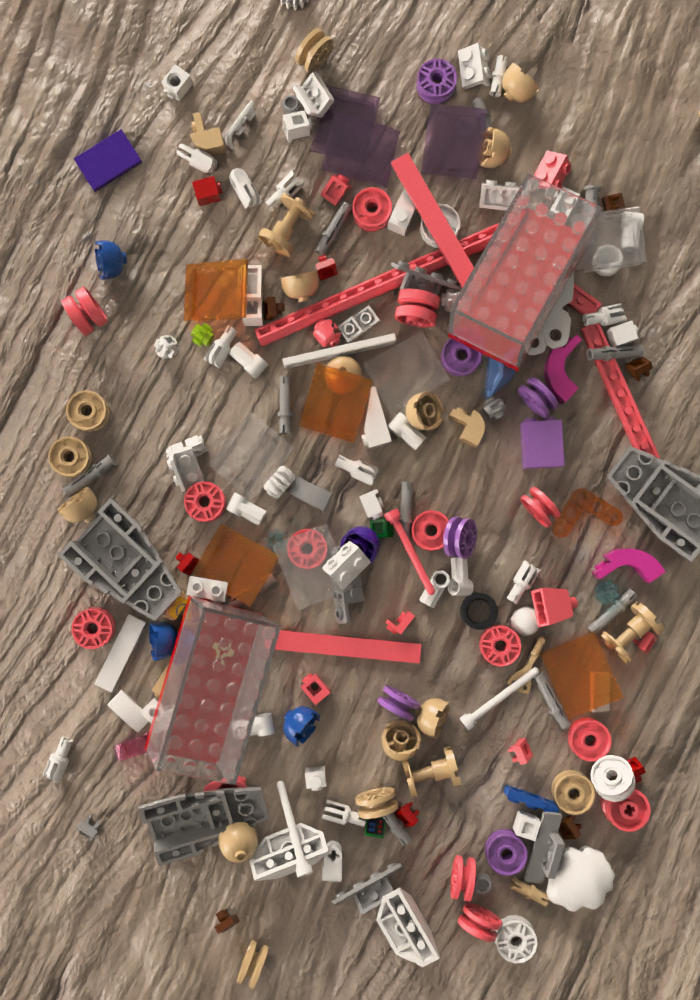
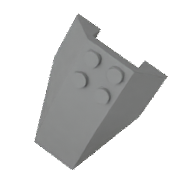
(663, 498)
(122, 562)
(193, 821)

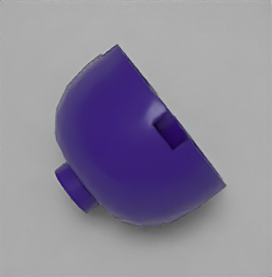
(365, 539)

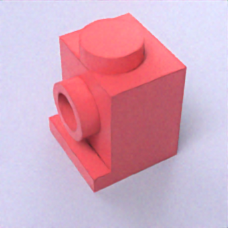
(318, 694)

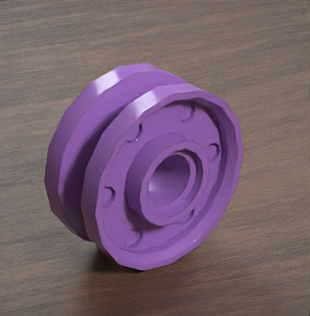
(436, 70)
(453, 364)
(538, 397)
(460, 537)
(398, 703)
(510, 863)

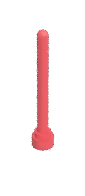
(394, 517)

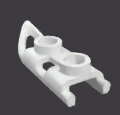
(237, 127)

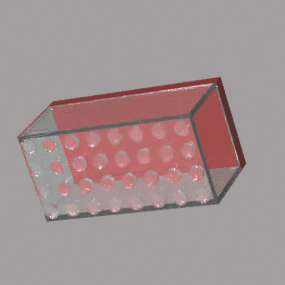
(522, 271)
(211, 691)

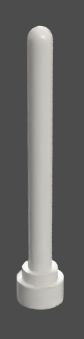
(470, 719)
(303, 868)

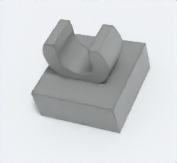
(86, 829)

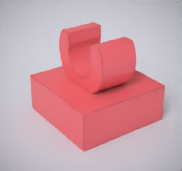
(646, 642)
(522, 751)

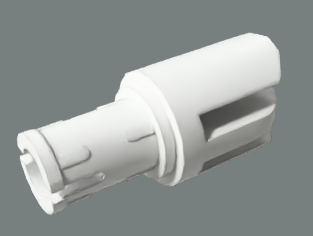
(280, 190)
(606, 316)
(221, 348)
(358, 469)
(523, 581)
(58, 761)
(346, 815)

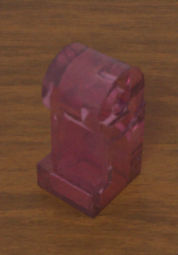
(131, 747)

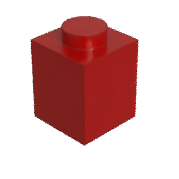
(207, 190)

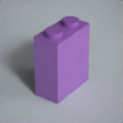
(542, 443)

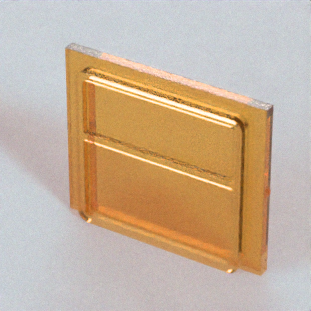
(216, 290)
(335, 402)
(236, 561)
(581, 675)

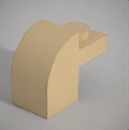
(207, 140)
(473, 424)

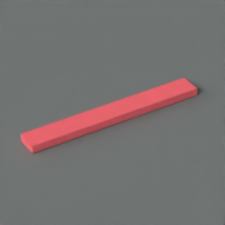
(433, 217)
(619, 393)
(348, 646)

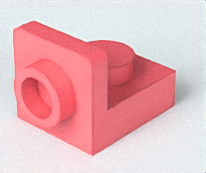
(336, 189)
(404, 620)

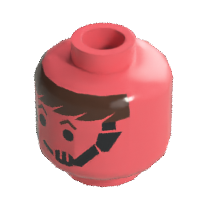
(327, 333)

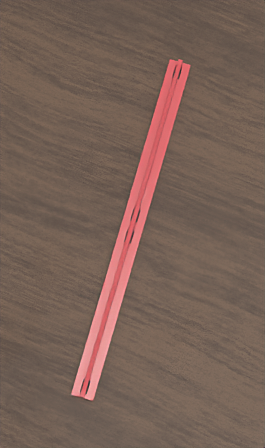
(364, 291)

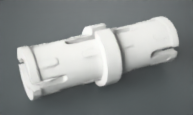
(497, 75)

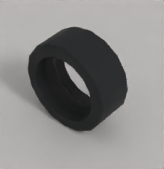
(479, 625)

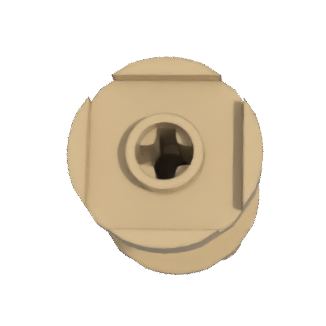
(282, 231)
(637, 627)
(439, 770)

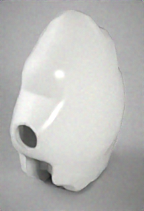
(581, 880)

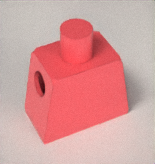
(552, 605)

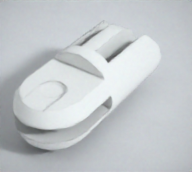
(199, 159)
(244, 188)

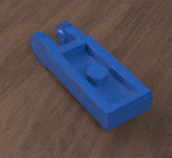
(532, 801)

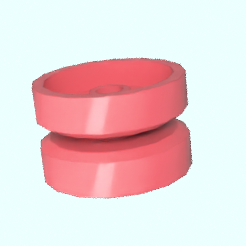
(417, 308)
(82, 313)
(628, 814)

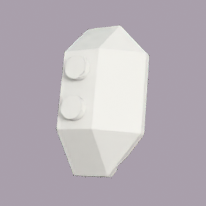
(277, 856)
(406, 928)

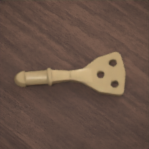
(534, 655)

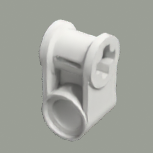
(332, 863)

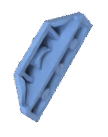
(496, 377)

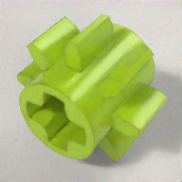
(202, 334)

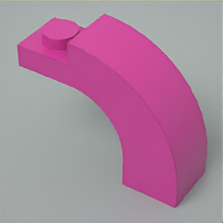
(555, 373)
(642, 562)

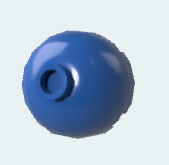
(109, 259)
(162, 638)
(299, 724)

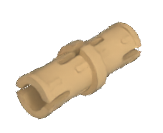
(529, 891)

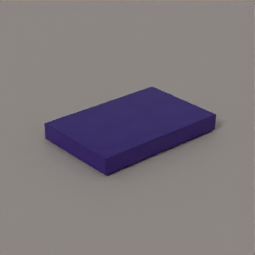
(108, 160)

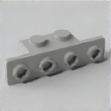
(418, 279)
(343, 599)
(546, 850)
(370, 894)

